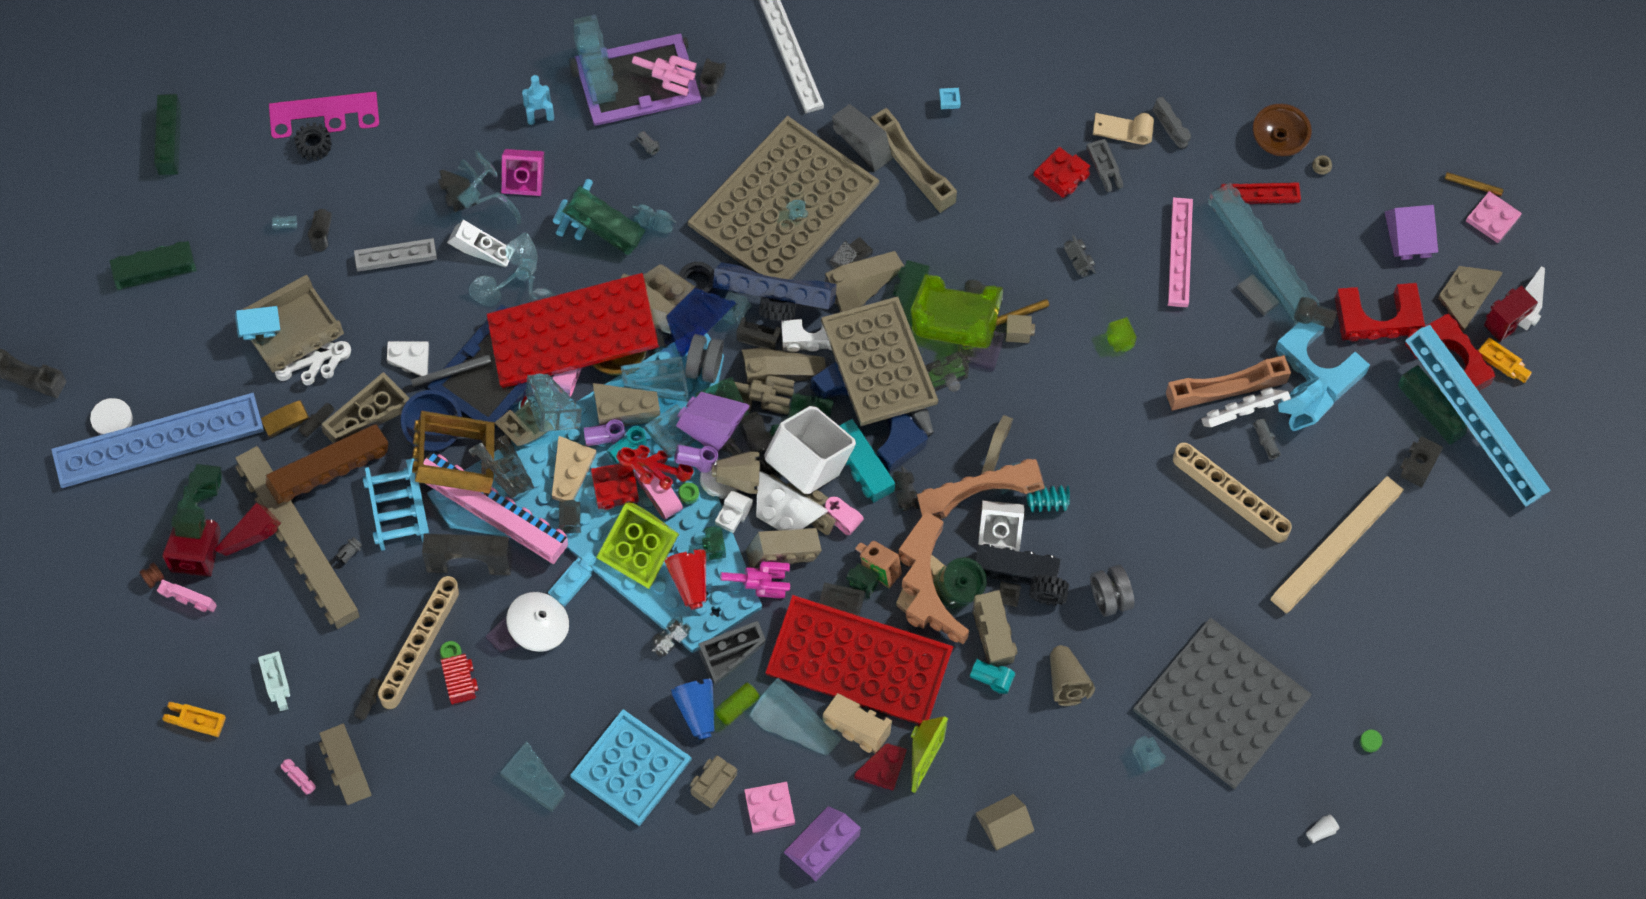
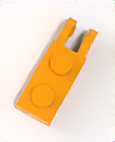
(196, 719)

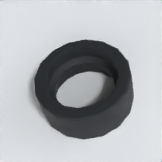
(699, 267)

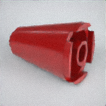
(689, 576)

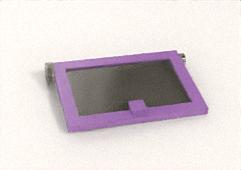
(637, 89)

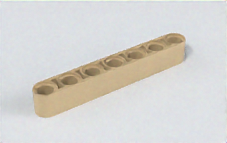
(1236, 501)
(418, 652)

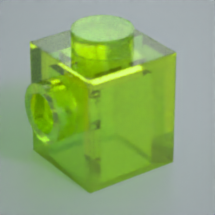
(1121, 335)

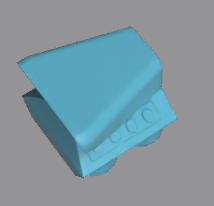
(1307, 403)

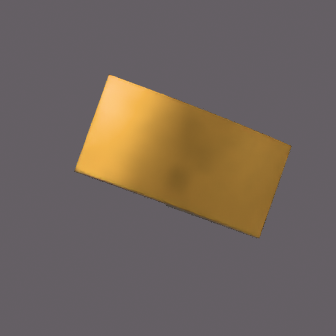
(284, 417)

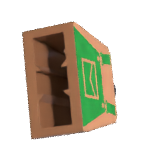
(881, 561)

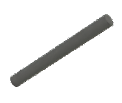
(451, 371)

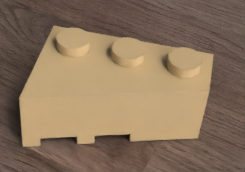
(857, 724)

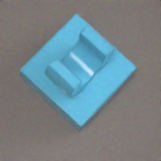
(949, 98)

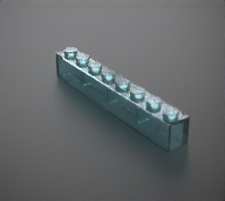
(1259, 248)

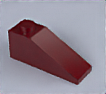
(251, 529)

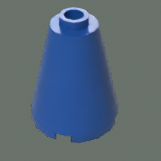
(697, 706)

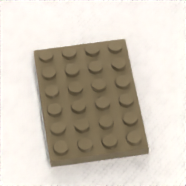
(879, 361)

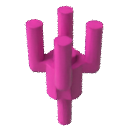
(761, 579)

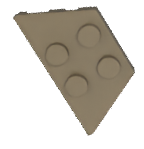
(668, 284)
(1467, 292)

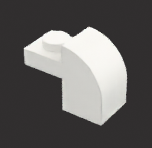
(734, 511)

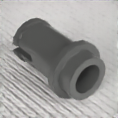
(652, 147)
(349, 550)

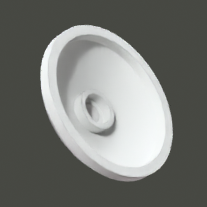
(530, 629)

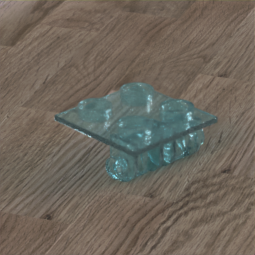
(662, 216)

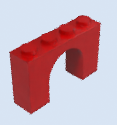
(1357, 325)
(1454, 339)

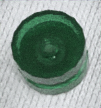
(960, 582)

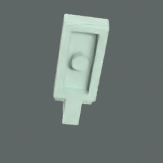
(275, 679)

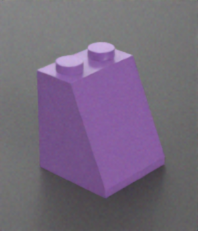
(1412, 231)
(711, 419)

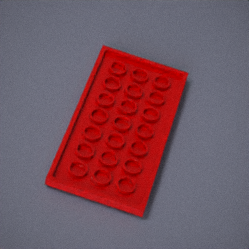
(572, 330)
(859, 660)

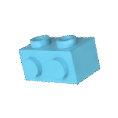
(257, 322)

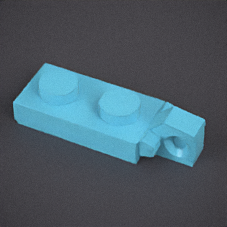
(573, 579)

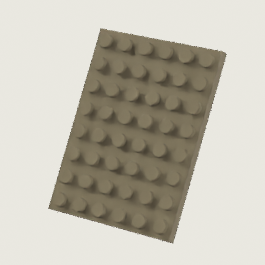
(750, 210)

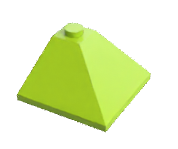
(638, 544)
(925, 745)

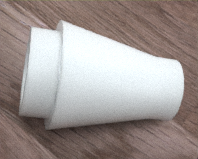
(1323, 828)

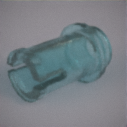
(283, 222)

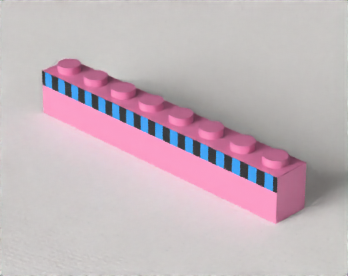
(505, 515)

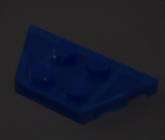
(695, 315)

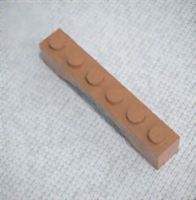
(1263, 375)
(1021, 477)

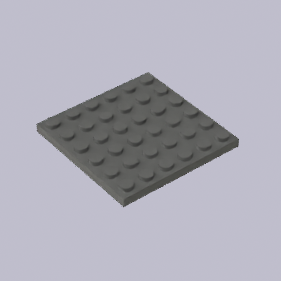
(1222, 703)

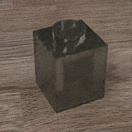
(570, 516)

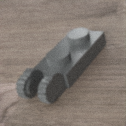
(1171, 123)
(1104, 163)

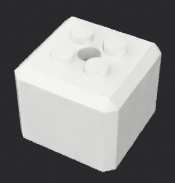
(809, 449)

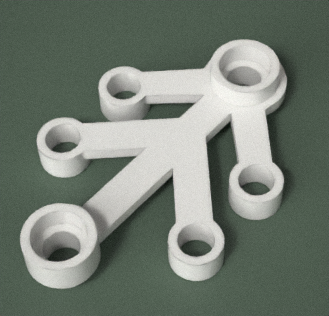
(316, 359)

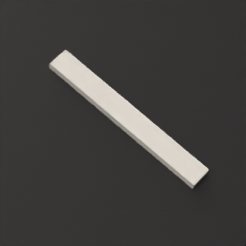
(792, 55)

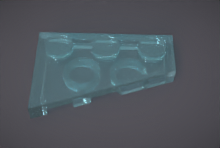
(532, 778)

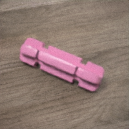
(298, 776)

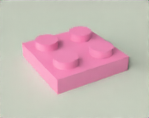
(1493, 217)
(769, 807)

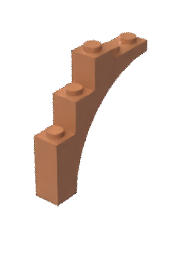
(918, 581)

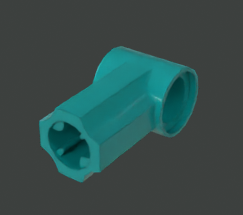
(627, 441)
(998, 678)

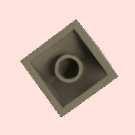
(1005, 821)

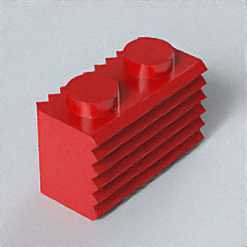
(458, 678)

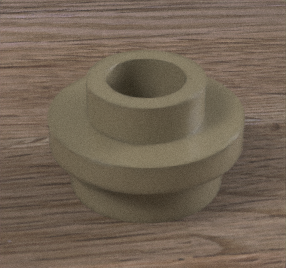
(1322, 160)

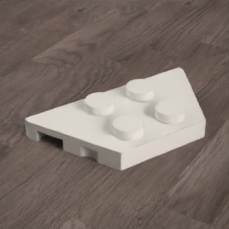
(783, 506)

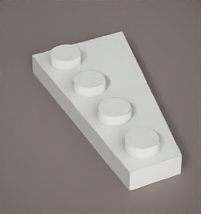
(1246, 407)

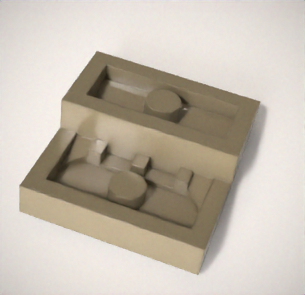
(520, 426)

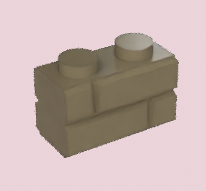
(713, 781)

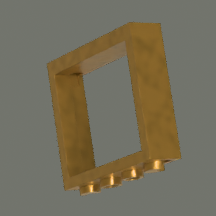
(456, 427)

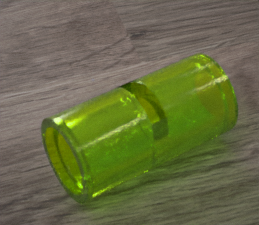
(733, 705)

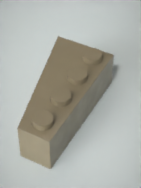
(371, 406)

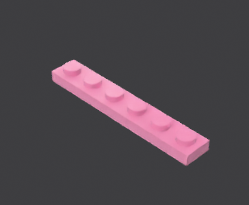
(1180, 252)

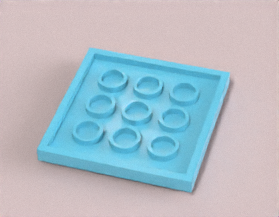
(631, 767)

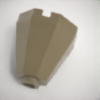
(738, 471)

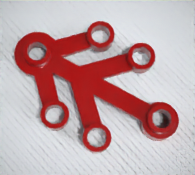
(630, 457)

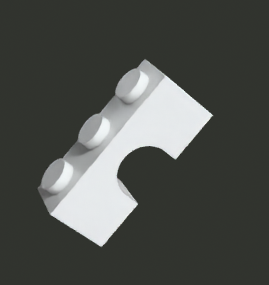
(796, 338)

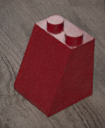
(191, 554)

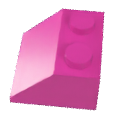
(522, 172)

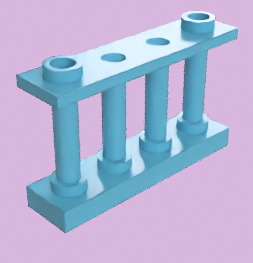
(416, 509)

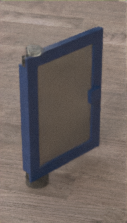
(479, 389)

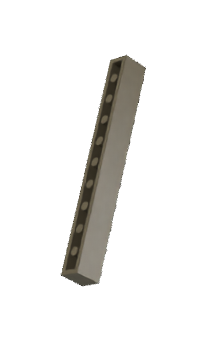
(299, 542)

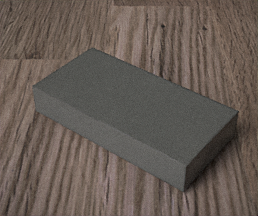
(1258, 294)

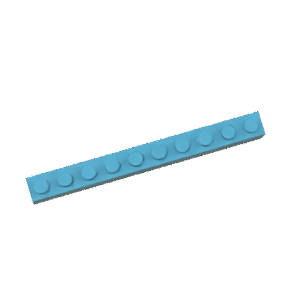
(1477, 415)

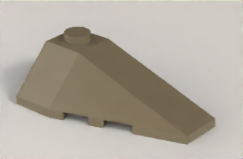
(862, 279)

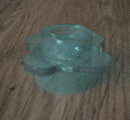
(797, 204)

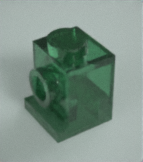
(714, 543)
(863, 579)

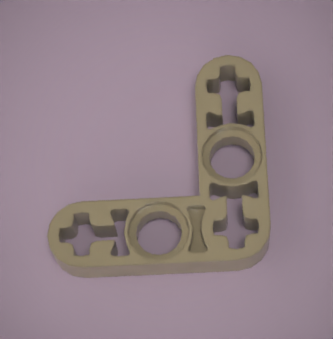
(998, 439)

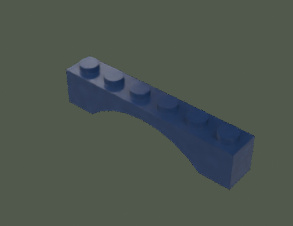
(742, 280)

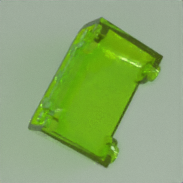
(955, 314)

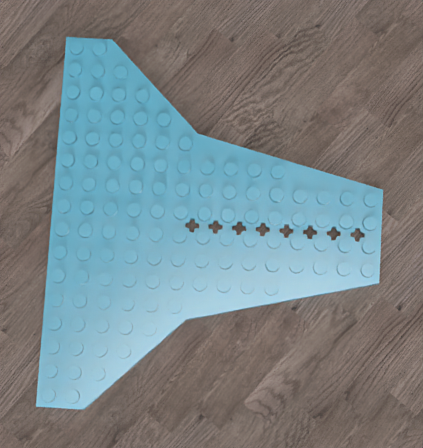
(662, 600)

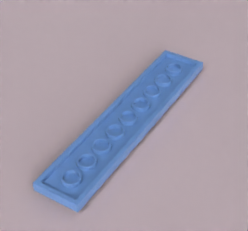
(157, 440)

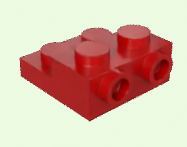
(1062, 172)
(614, 486)

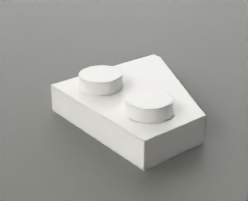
(409, 356)

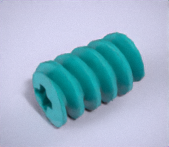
(1049, 498)

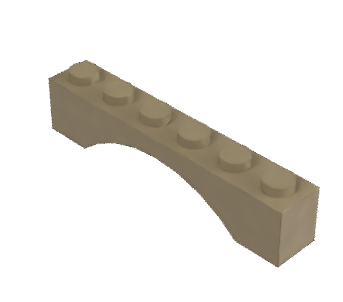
(932, 184)

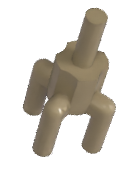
(766, 393)

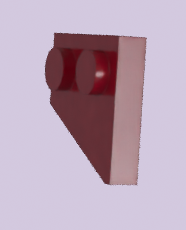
(883, 767)

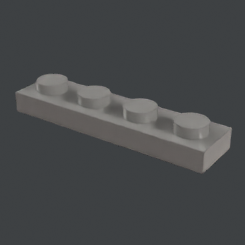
(395, 254)

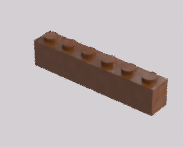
(326, 464)

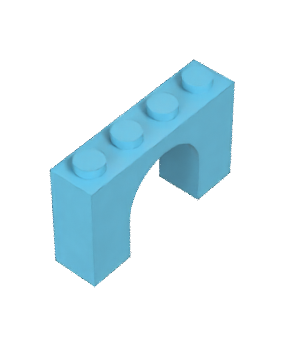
(1339, 379)

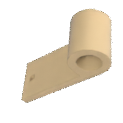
(1133, 131)

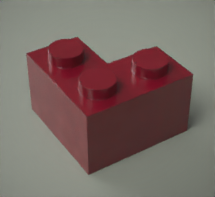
(1509, 312)

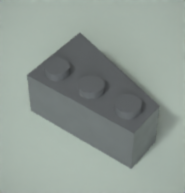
(863, 136)
(730, 650)

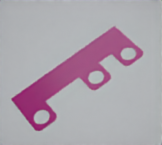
(328, 107)

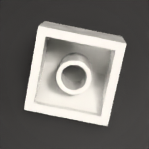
(1001, 524)

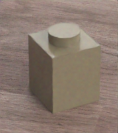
(1019, 328)

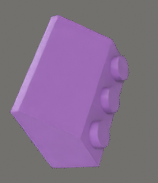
(823, 842)

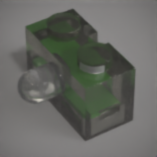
(948, 372)

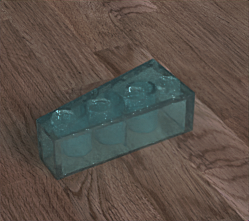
(594, 60)

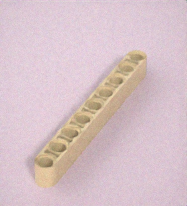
(1336, 545)

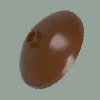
(1282, 121)

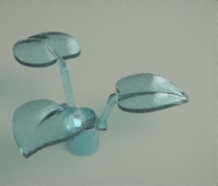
(471, 194)
(519, 252)

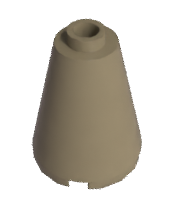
(1068, 677)

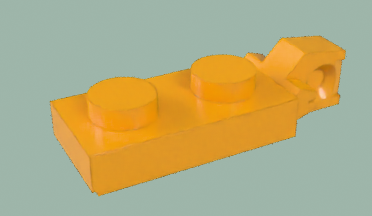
(1504, 360)

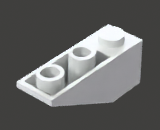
(478, 244)

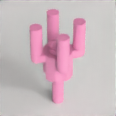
(669, 72)

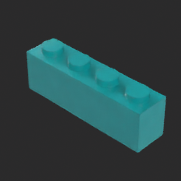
(867, 466)

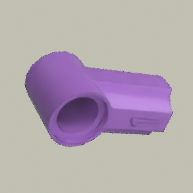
(602, 433)
(696, 457)

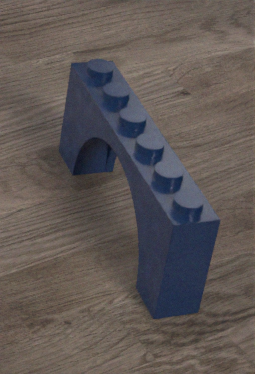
(904, 436)

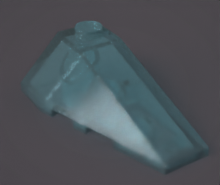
(788, 715)

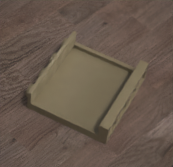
(303, 324)

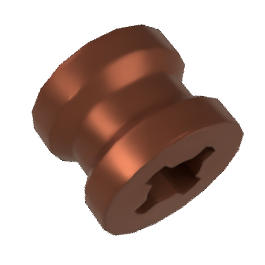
(152, 575)

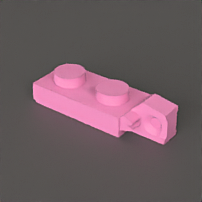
(186, 595)

